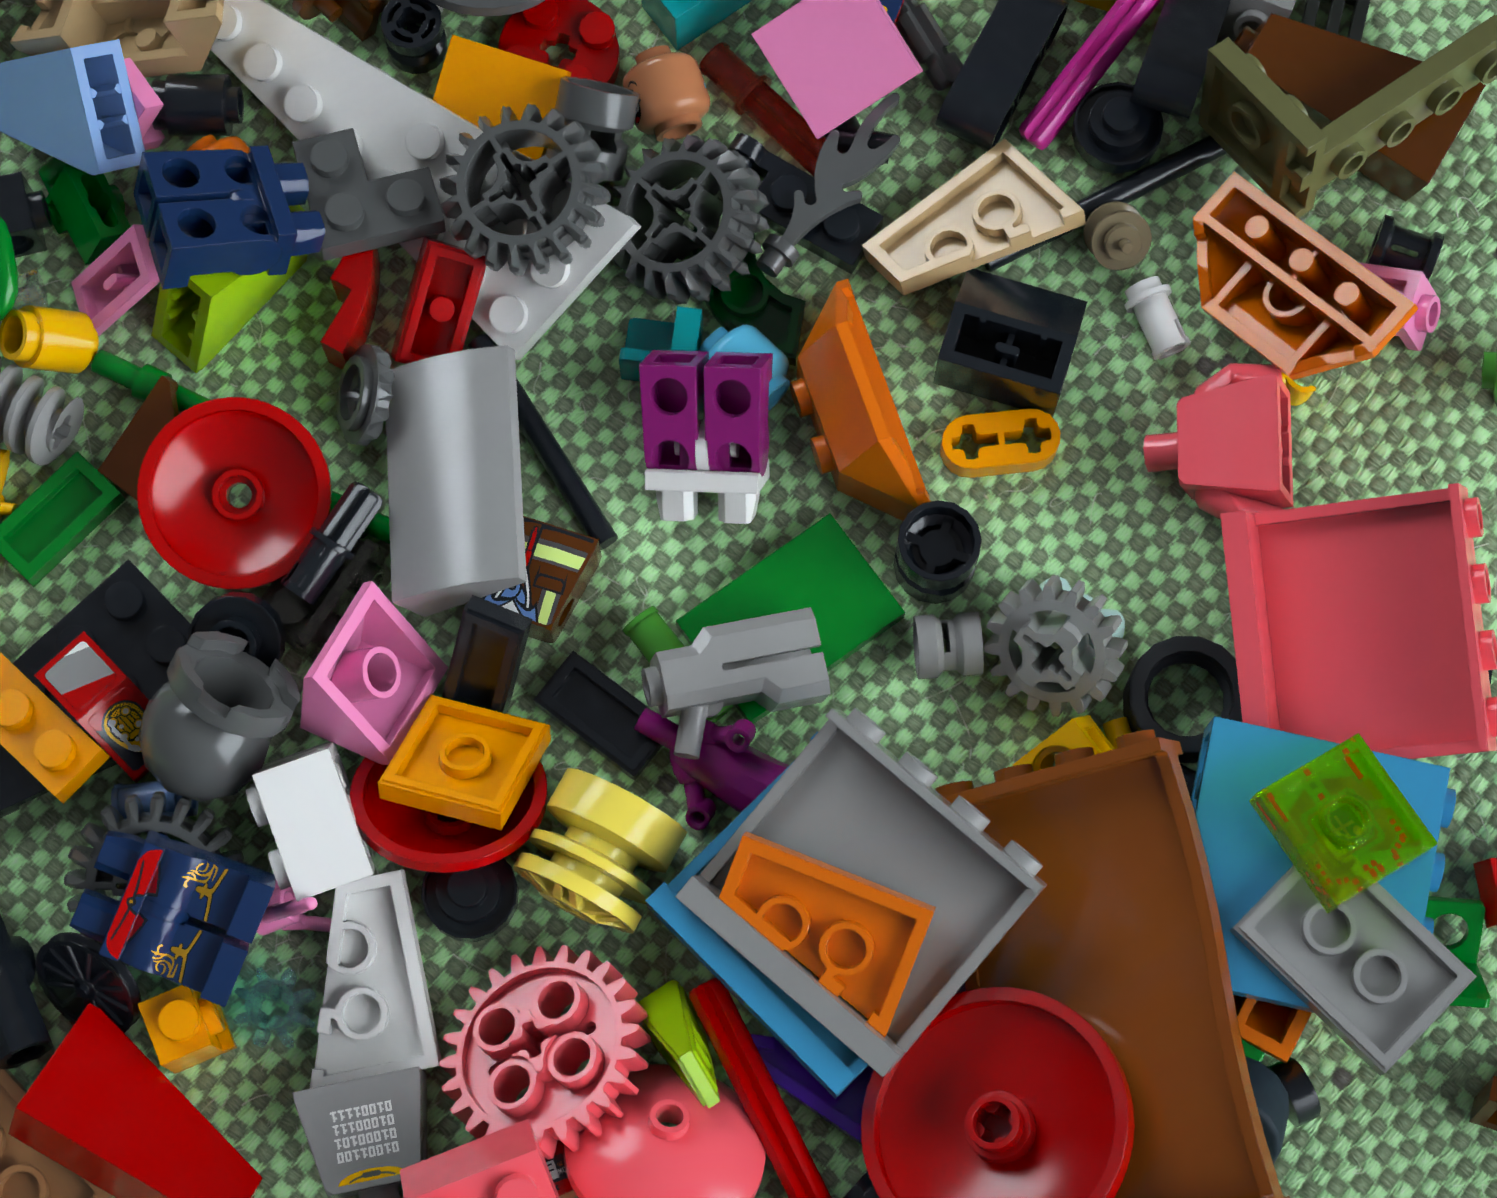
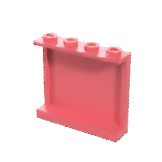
(1365, 622)

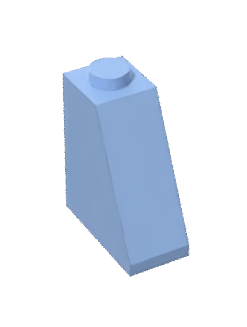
(73, 107)

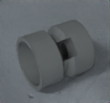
(604, 114)

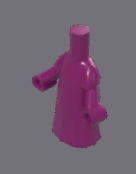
(724, 768)

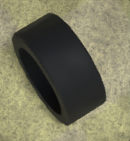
(1174, 651)

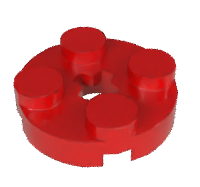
(569, 22)

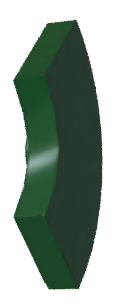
(761, 305)

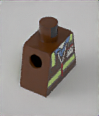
(557, 575)

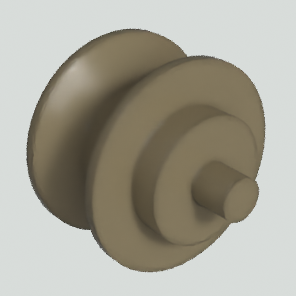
(1117, 235)

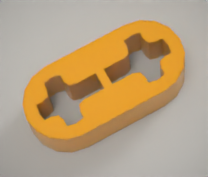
(1001, 457)

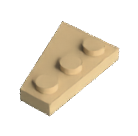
(973, 219)

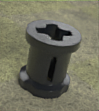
(1392, 234)

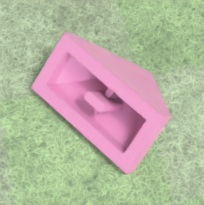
(116, 279)

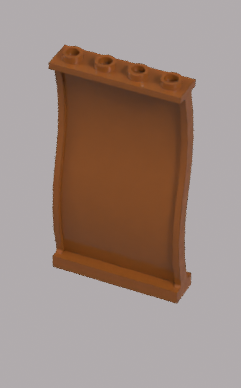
(1137, 952)

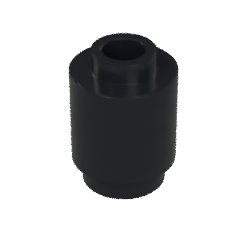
(198, 105)

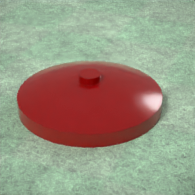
(1000, 1104)

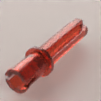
(762, 104)

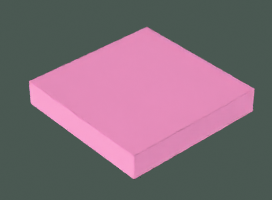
(836, 58)

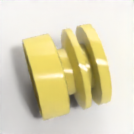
(596, 857)

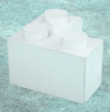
(311, 821)

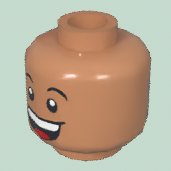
(670, 93)

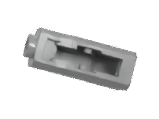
(734, 664)

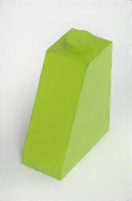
(212, 309)

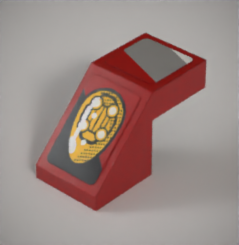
(99, 700)

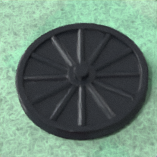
(77, 975)

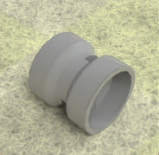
(963, 645)

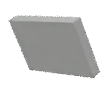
(1358, 968)

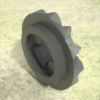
(364, 394)

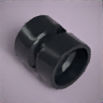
(937, 551)

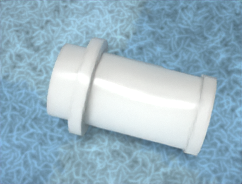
(1156, 317)

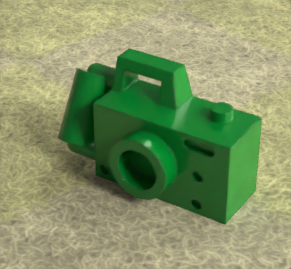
(84, 207)

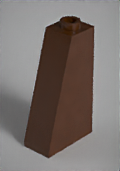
(1339, 73)

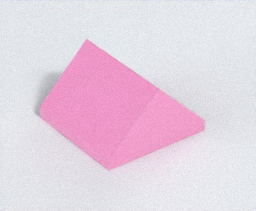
(369, 679)

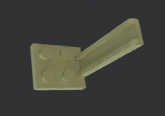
(1291, 154)

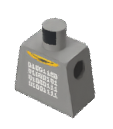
(366, 1131)

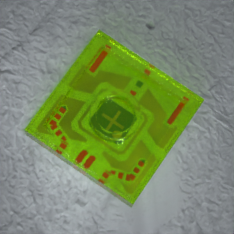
(1343, 822)

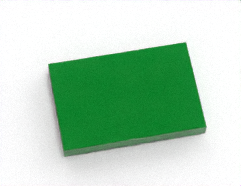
(812, 571)

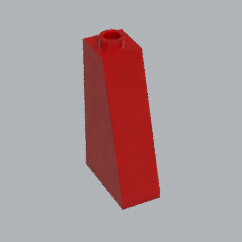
(124, 1123)

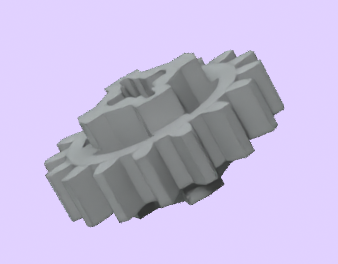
(1047, 616)

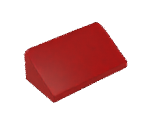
(438, 302)

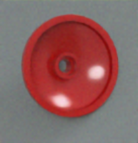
(189, 483)
(437, 841)

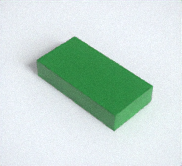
(57, 518)

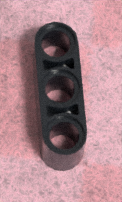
(1178, 55)
(1000, 69)

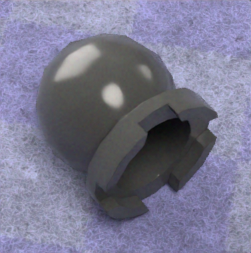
(214, 717)

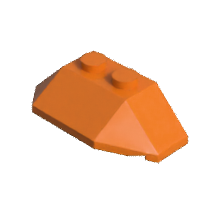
(1289, 286)
(854, 411)

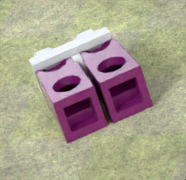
(706, 430)

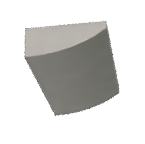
(454, 479)

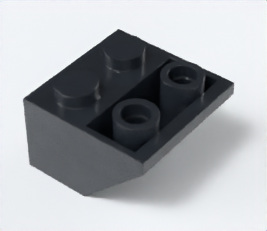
(1009, 342)

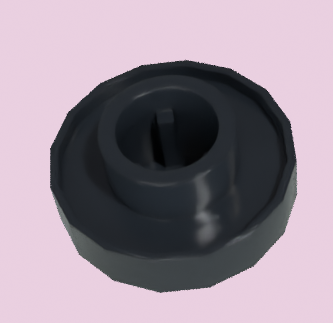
(1115, 132)
(247, 618)
(471, 902)

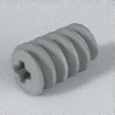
(36, 422)

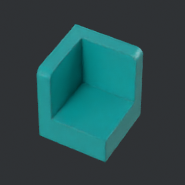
(650, 335)

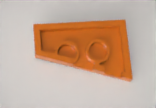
(832, 921)

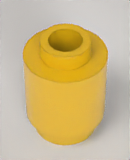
(48, 339)

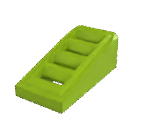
(681, 1040)

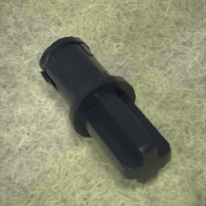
(332, 542)

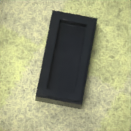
(487, 655)
(598, 714)

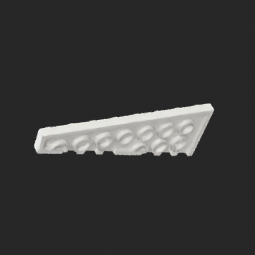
(326, 89)

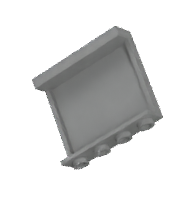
(884, 822)

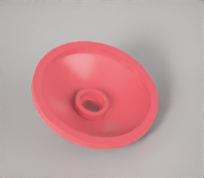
(704, 1156)

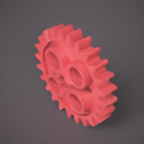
(546, 1048)

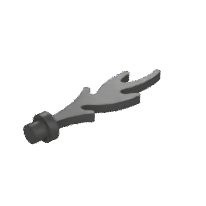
(832, 174)

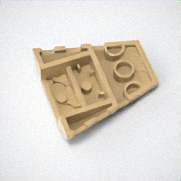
(155, 34)

